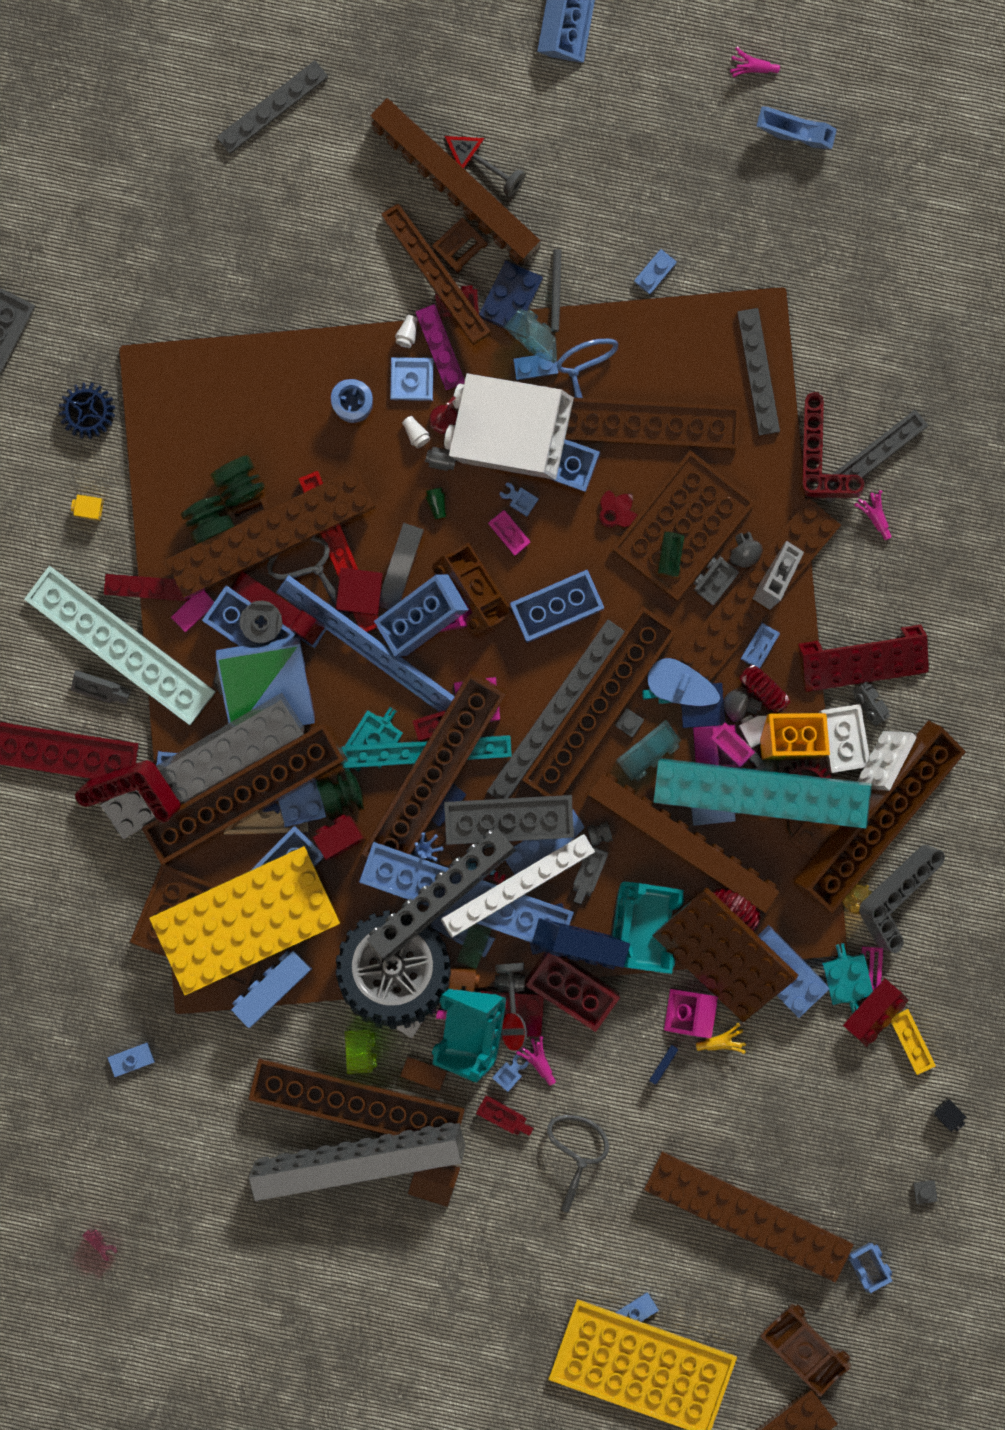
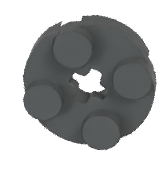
(253, 612)

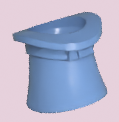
(352, 400)

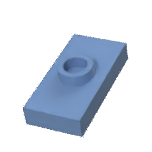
(760, 645)
(131, 1059)
(639, 1308)

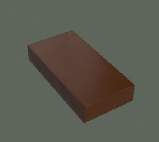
(423, 1073)

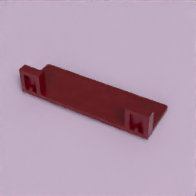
(865, 661)

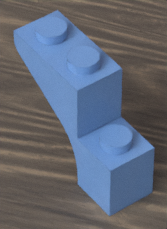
(797, 129)

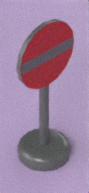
(513, 1028)

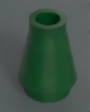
(436, 502)

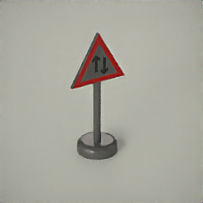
(465, 149)

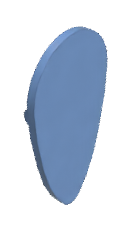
(680, 684)

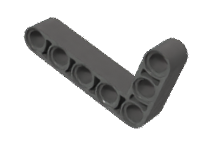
(893, 892)

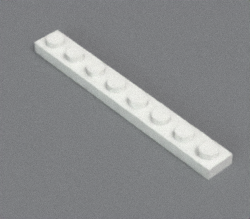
(517, 886)

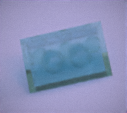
(649, 751)

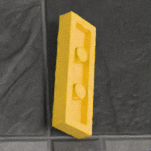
(912, 1042)

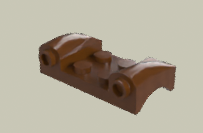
(476, 588)
(805, 1350)

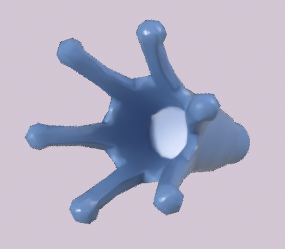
(423, 849)

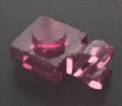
(95, 1239)

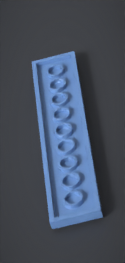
(407, 874)

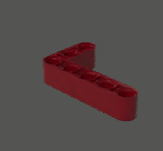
(816, 455)
(292, 618)
(139, 776)

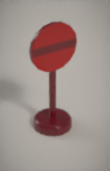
(443, 416)

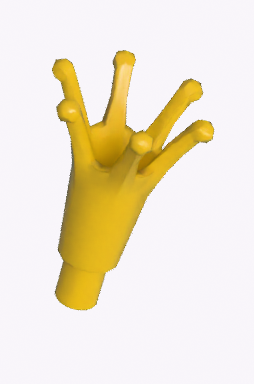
(723, 1042)

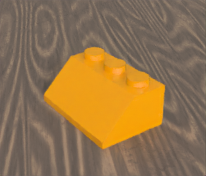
(795, 737)

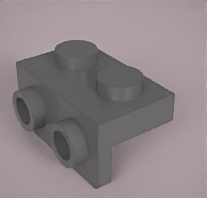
(715, 580)

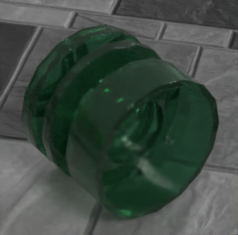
(238, 483)
(206, 519)
(340, 794)

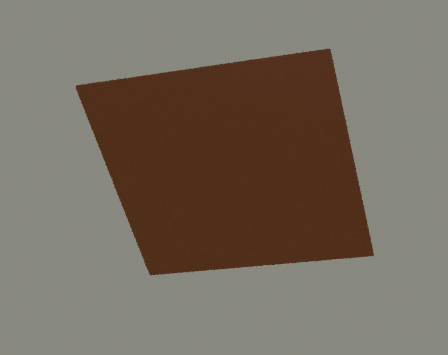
(270, 399)

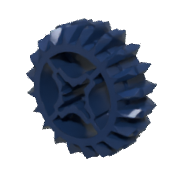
(90, 402)

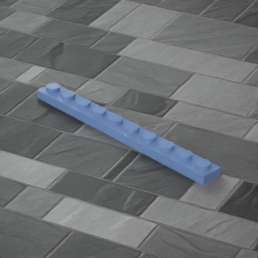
(365, 644)

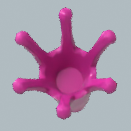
(752, 65)
(876, 514)
(539, 1060)

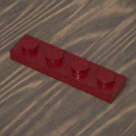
(142, 587)

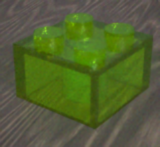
(359, 1051)

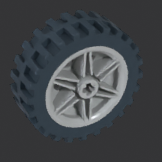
(380, 1003)

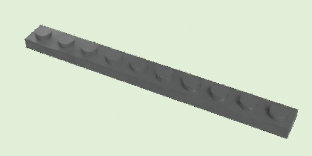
(556, 711)

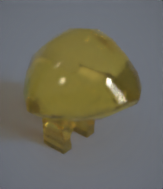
(856, 897)

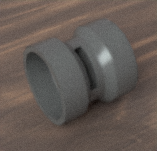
(599, 833)

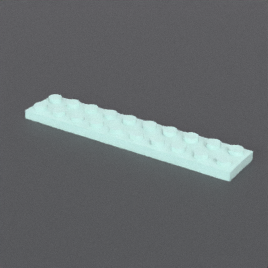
(120, 645)

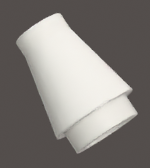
(406, 334)
(417, 434)

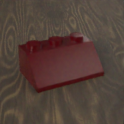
(528, 1007)

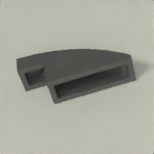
(400, 566)

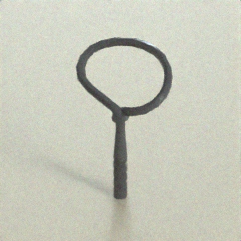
(318, 570)
(581, 1162)

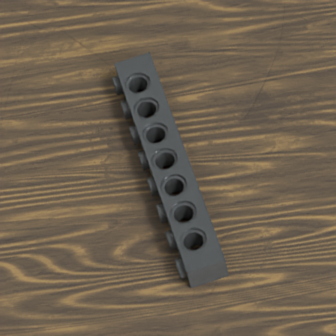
(453, 892)

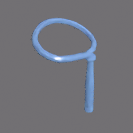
(573, 373)

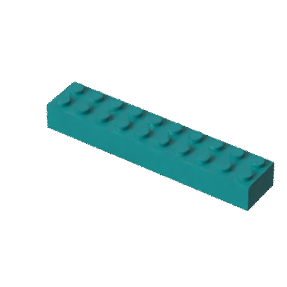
(763, 793)

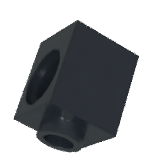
(950, 1115)

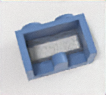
(870, 1268)

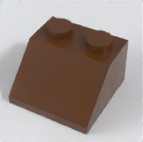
(435, 1184)

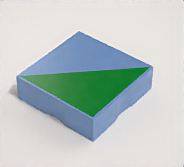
(261, 672)

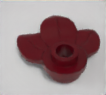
(619, 508)

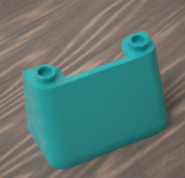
(637, 916)
(470, 1033)

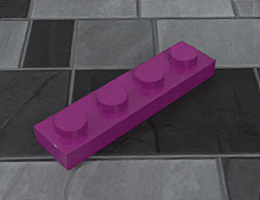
(440, 347)

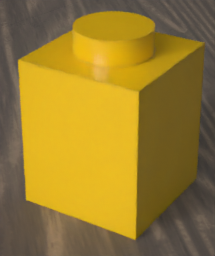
(87, 507)

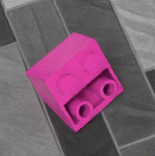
(707, 750)

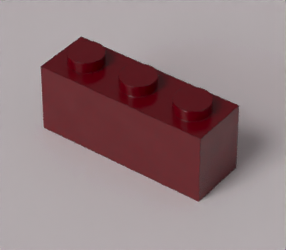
(876, 1012)

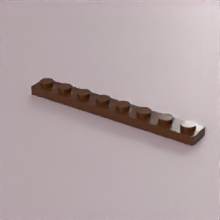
(435, 274)

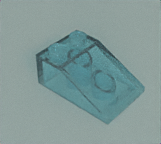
(533, 335)

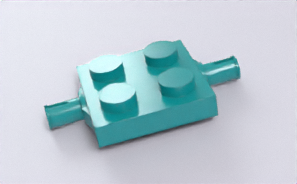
(375, 730)
(847, 978)

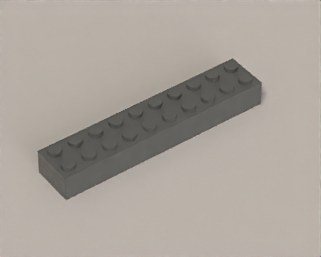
(212, 760)
(357, 1161)

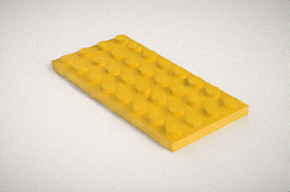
(244, 920)
(642, 1367)

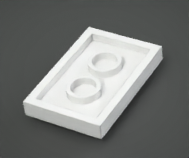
(846, 739)
(887, 759)

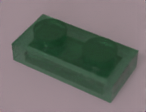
(671, 554)
(474, 945)

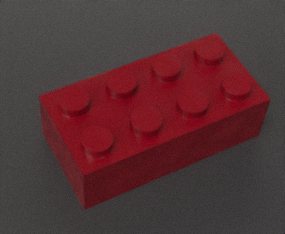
(339, 837)
(572, 989)

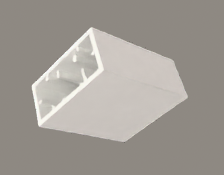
(509, 426)

